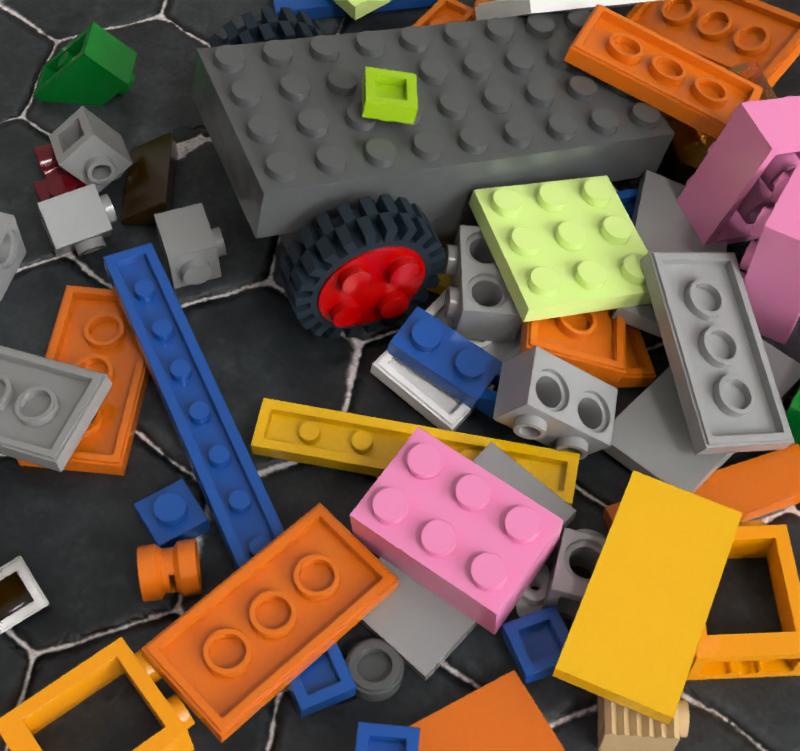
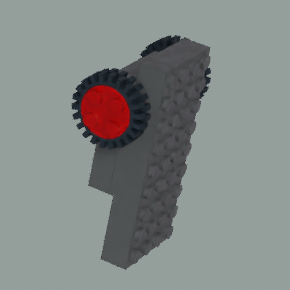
(379, 199)

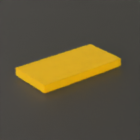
(649, 597)

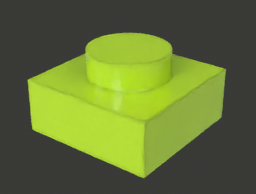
(389, 95)

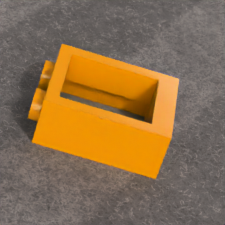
(758, 653)
(86, 679)

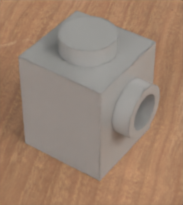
(90, 149)
(77, 220)
(190, 245)

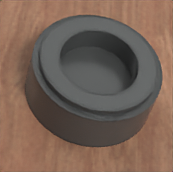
(375, 669)

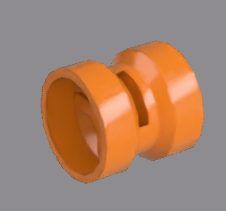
(169, 570)

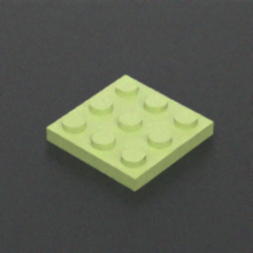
(563, 246)

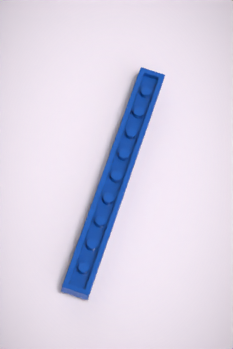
(211, 441)

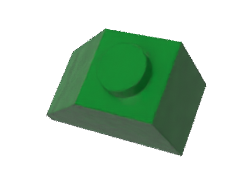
(88, 70)

